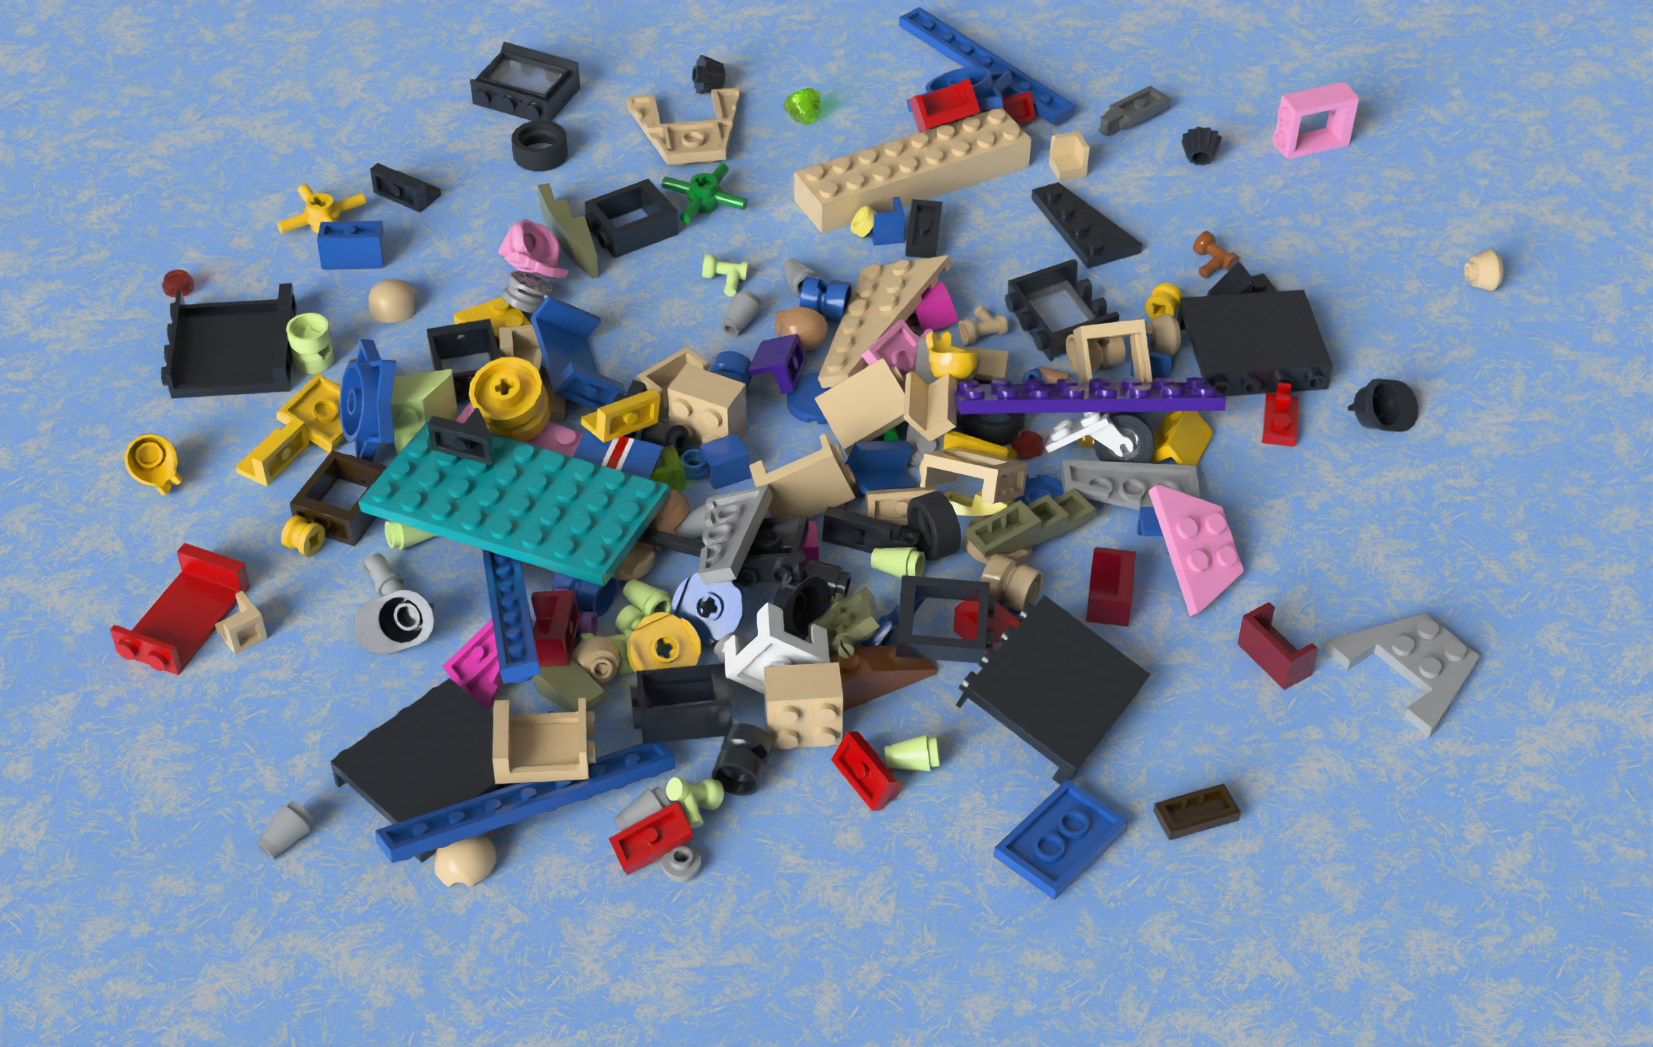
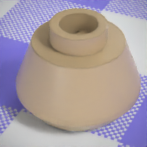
(1484, 270)
(1166, 335)
(598, 658)

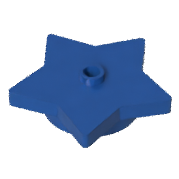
(985, 85)
(367, 401)

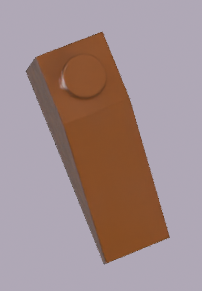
(876, 672)

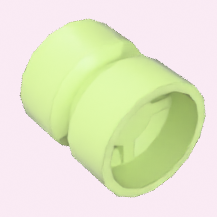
(310, 343)

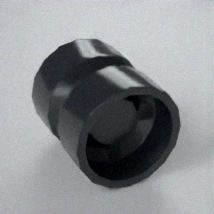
(742, 759)

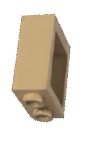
(1138, 341)

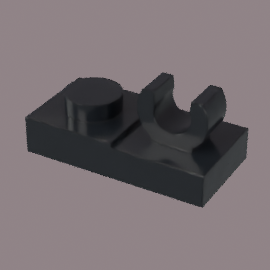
(923, 228)

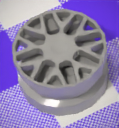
(526, 291)

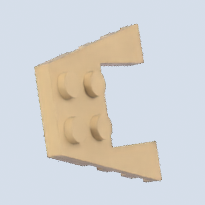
(691, 140)

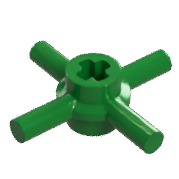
(704, 193)

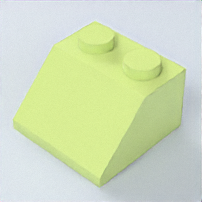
(417, 399)

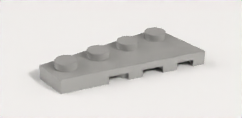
(730, 532)

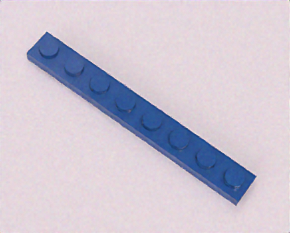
(970, 54)
(511, 618)
(520, 802)

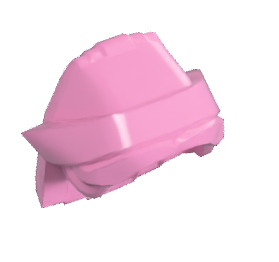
(532, 250)

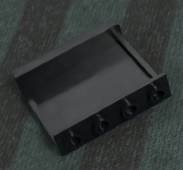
(1256, 341)
(229, 346)
(1054, 685)
(423, 757)

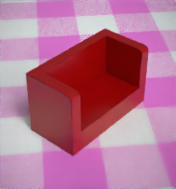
(944, 106)

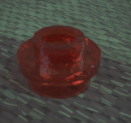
(177, 280)
(1028, 444)

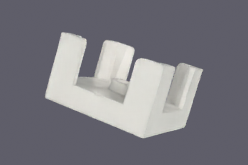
(772, 648)

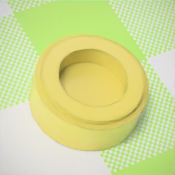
(863, 221)

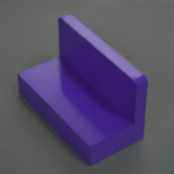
(783, 357)

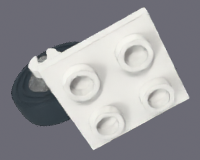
(1116, 436)

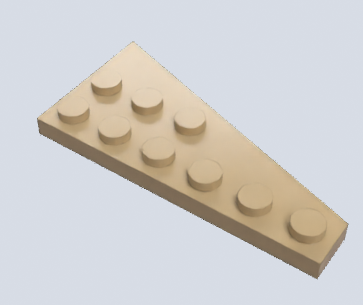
(877, 302)

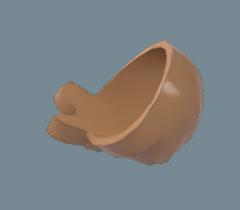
(806, 323)
(671, 514)

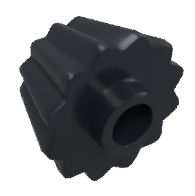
(708, 75)
(1201, 145)

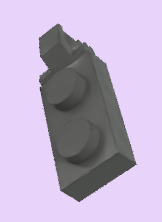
(1133, 110)

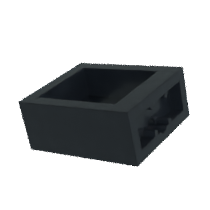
(656, 227)
(445, 344)
(938, 647)
(681, 686)

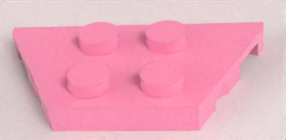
(1197, 545)

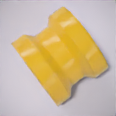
(1164, 300)
(302, 535)

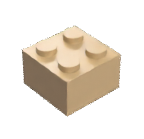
(707, 405)
(803, 705)

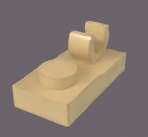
(892, 503)

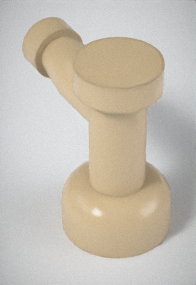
(970, 331)

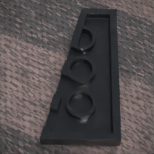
(1083, 228)

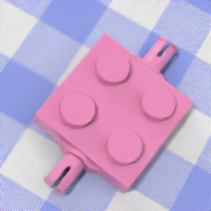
(897, 347)

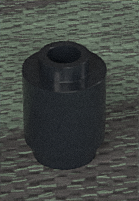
(667, 434)

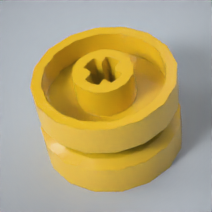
(511, 398)

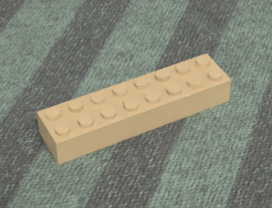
(912, 168)

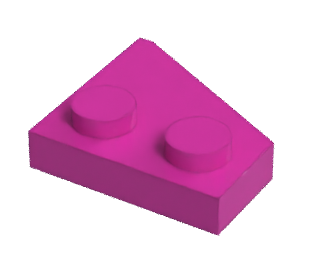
(477, 667)

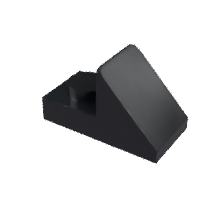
(1239, 281)
(464, 440)

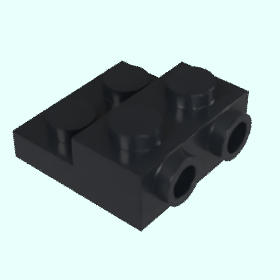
(776, 552)

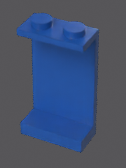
(568, 359)

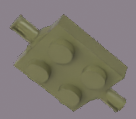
(848, 621)

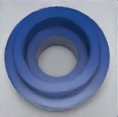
(694, 465)

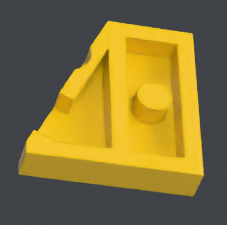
(497, 311)

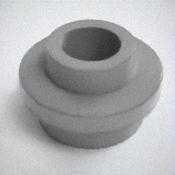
(682, 871)

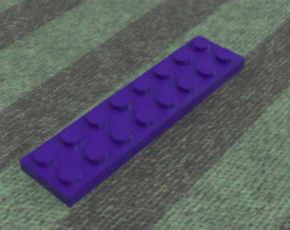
(1095, 396)

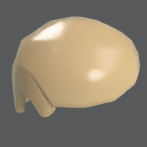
(391, 301)
(465, 861)

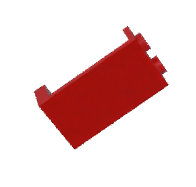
(185, 611)

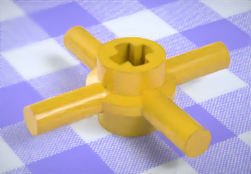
(319, 208)

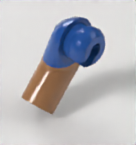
(1048, 375)

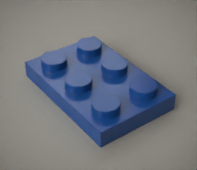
(1060, 839)

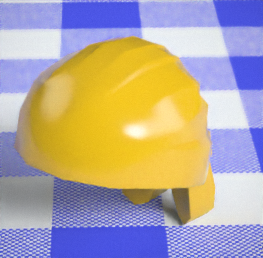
(949, 359)
(153, 462)

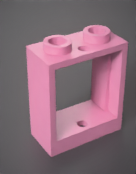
(1342, 109)

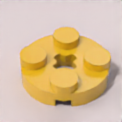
(670, 630)

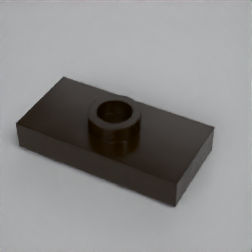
(1196, 811)

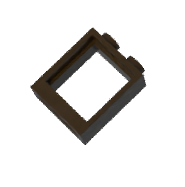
(345, 525)

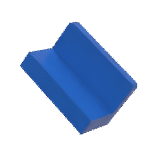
(350, 245)
(881, 465)

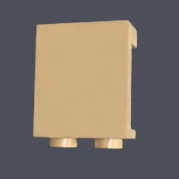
(864, 404)
(808, 483)
(542, 745)

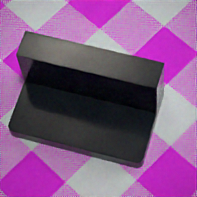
(403, 188)

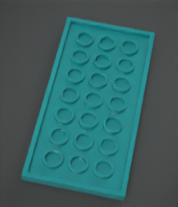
(523, 507)

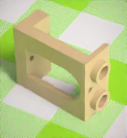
(1002, 476)

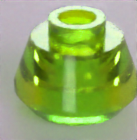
(803, 105)

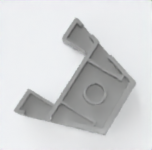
(1419, 652)

